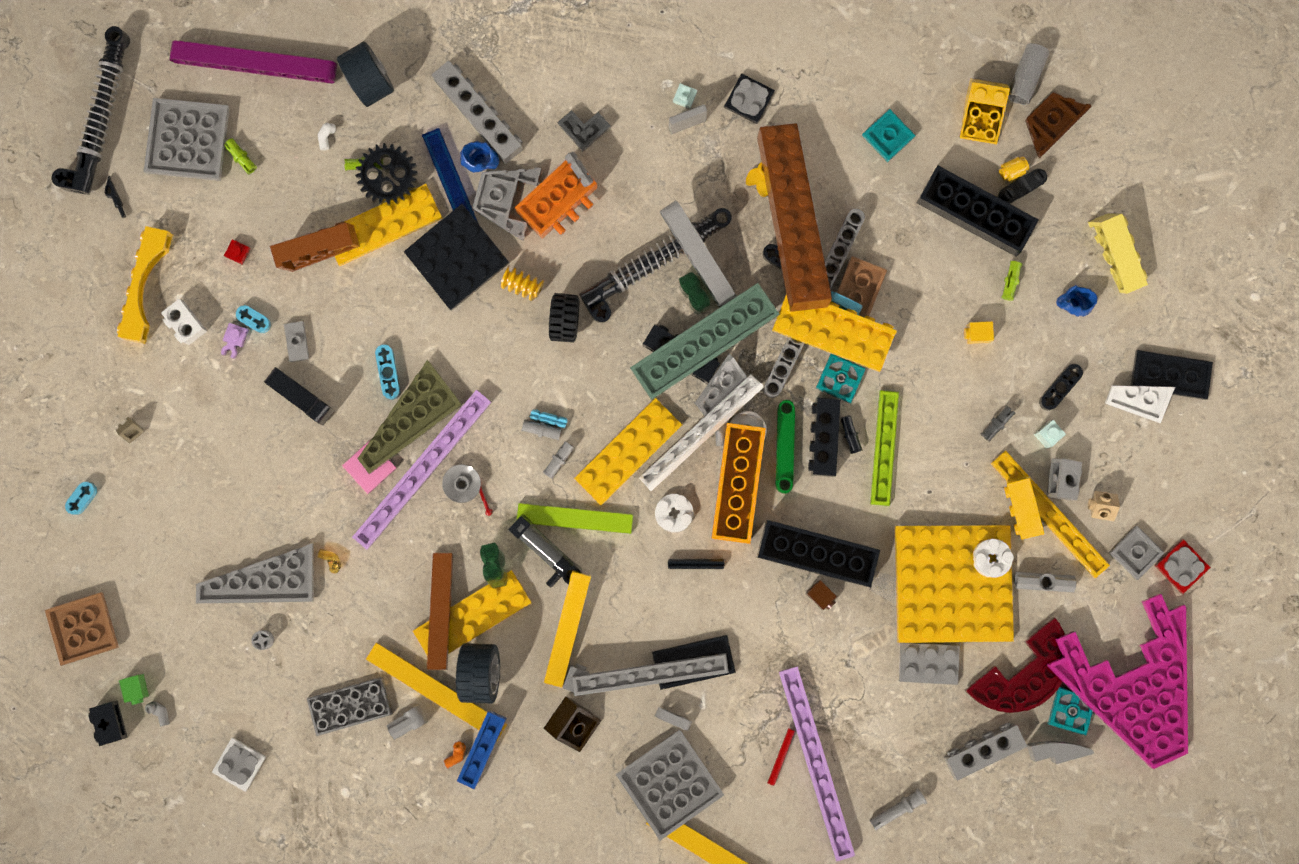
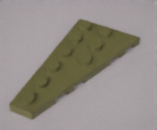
(416, 412)

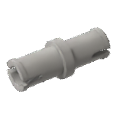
(541, 429)
(558, 460)

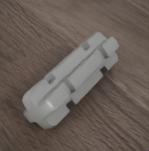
(579, 169)

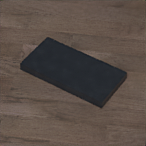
(1187, 375)
(701, 648)

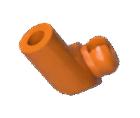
(458, 754)

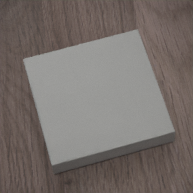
(687, 119)
(1136, 552)

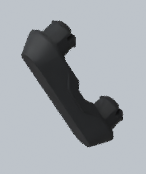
(1023, 186)

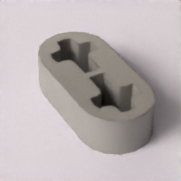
(673, 718)

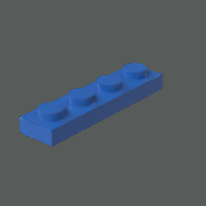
(481, 749)

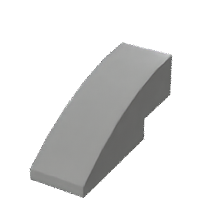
(1057, 751)

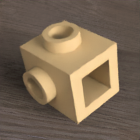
(1104, 505)

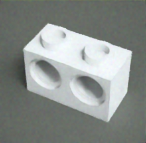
(186, 319)

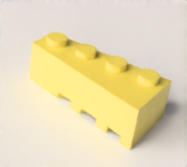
(1119, 251)

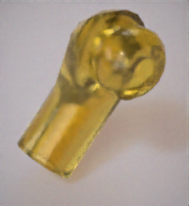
(332, 559)

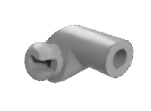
(720, 435)
(158, 710)

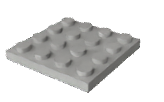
(186, 139)
(669, 785)

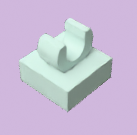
(685, 96)

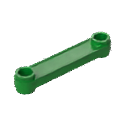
(785, 446)

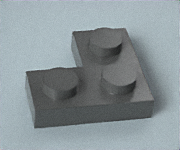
(583, 134)

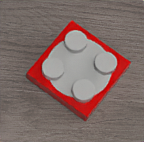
(1182, 566)

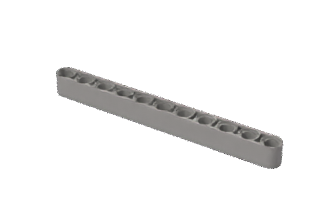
(836, 262)

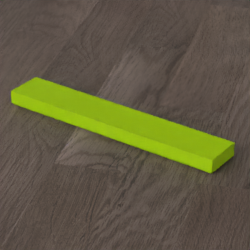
(884, 448)
(576, 518)

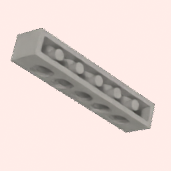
(444, 77)

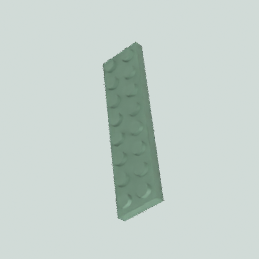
(704, 341)

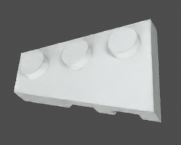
(1141, 400)

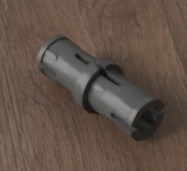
(997, 423)

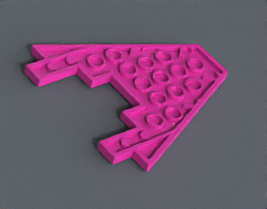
(1145, 703)

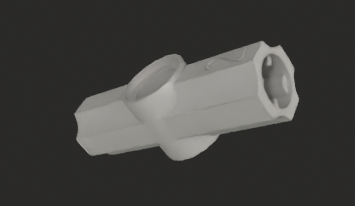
(1057, 583)

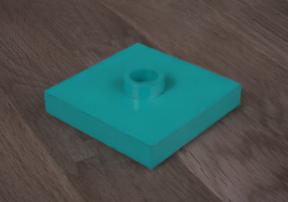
(888, 135)

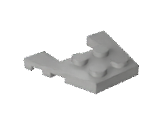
(496, 197)

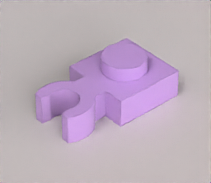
(234, 337)

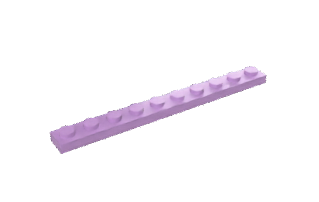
(421, 469)
(816, 763)

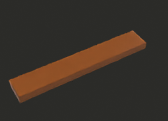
(440, 611)

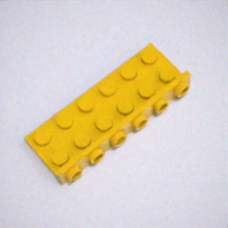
(838, 333)

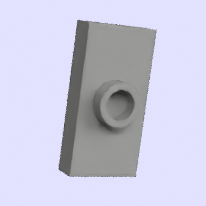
(296, 341)

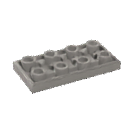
(349, 706)

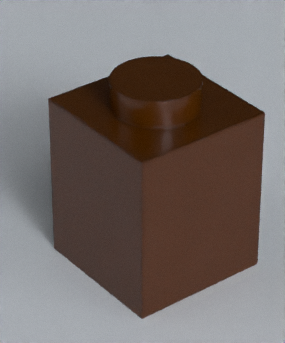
(821, 595)

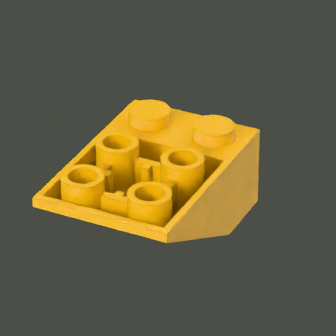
(984, 111)

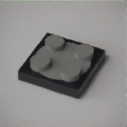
(749, 98)

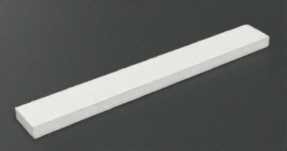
(701, 432)

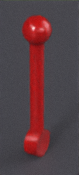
(488, 512)

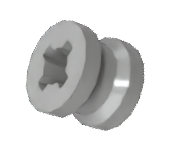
(258, 640)

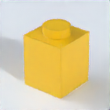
(979, 332)

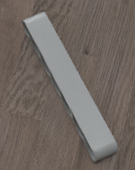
(697, 253)

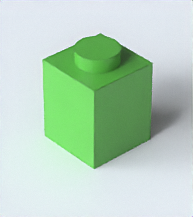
(134, 689)

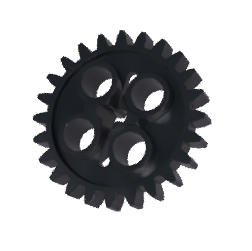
(375, 186)

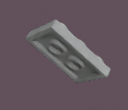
(929, 663)

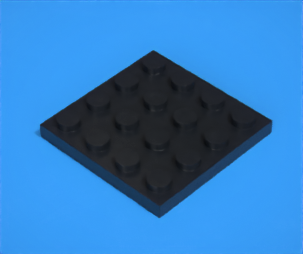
(456, 257)

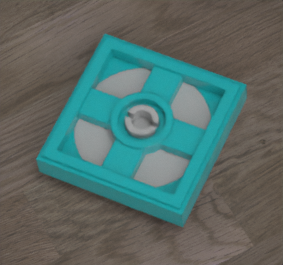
(840, 378)
(1070, 712)

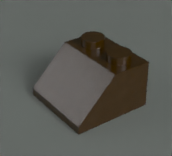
(572, 724)

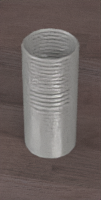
(1030, 70)

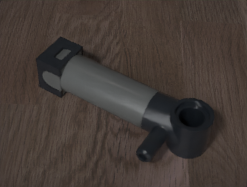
(544, 549)

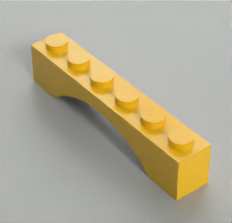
(153, 247)

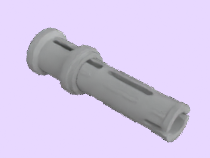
(906, 805)

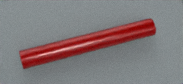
(781, 756)

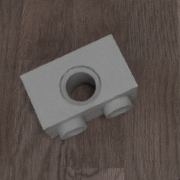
(1064, 479)

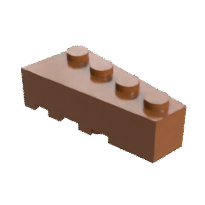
(314, 247)

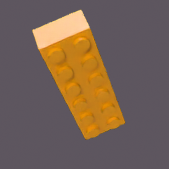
(738, 483)

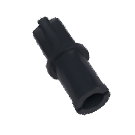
(851, 434)

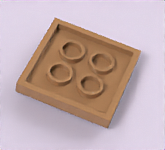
(81, 628)

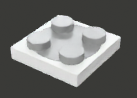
(239, 764)

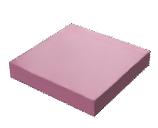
(362, 477)

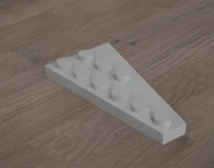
(272, 580)

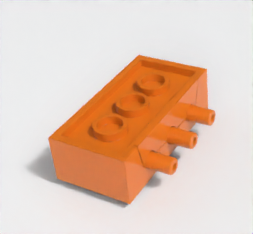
(555, 200)

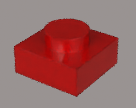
(237, 252)

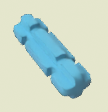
(548, 418)

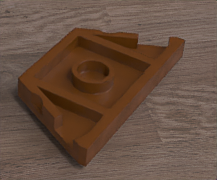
(1053, 120)

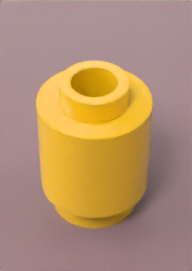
(1014, 168)

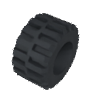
(564, 317)

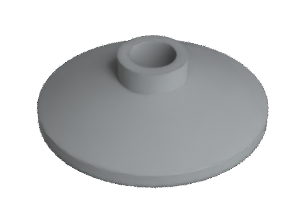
(451, 483)

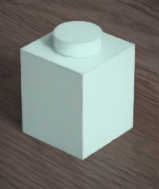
(1049, 434)

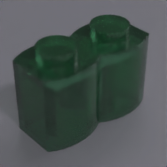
(697, 298)
(493, 565)

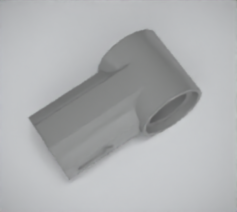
(410, 720)

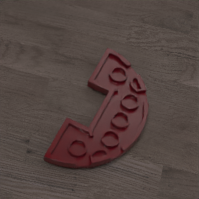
(1031, 684)

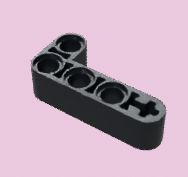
(299, 396)

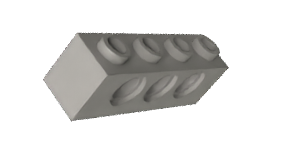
(1014, 743)

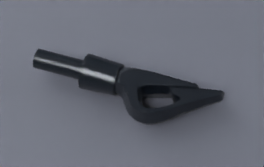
(114, 195)

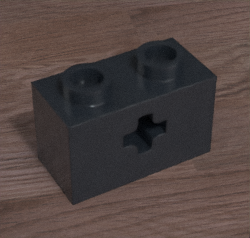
(115, 730)

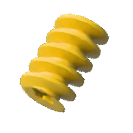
(521, 284)

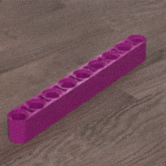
(253, 62)

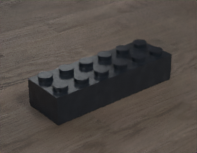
(977, 211)
(818, 553)

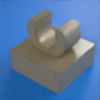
(129, 430)

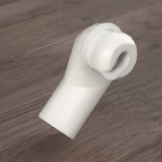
(323, 135)

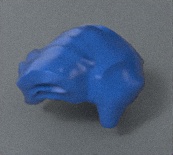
(478, 157)
(1077, 301)

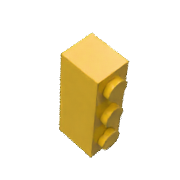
(1024, 508)

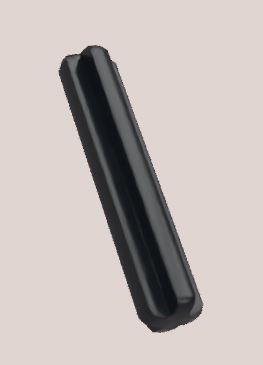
(696, 563)

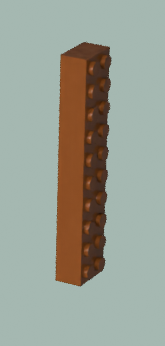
(794, 217)

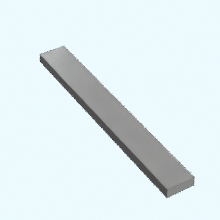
(650, 674)

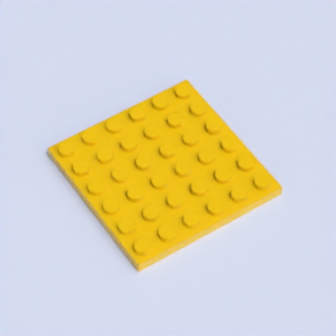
(942, 591)

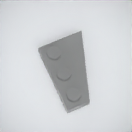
(721, 385)

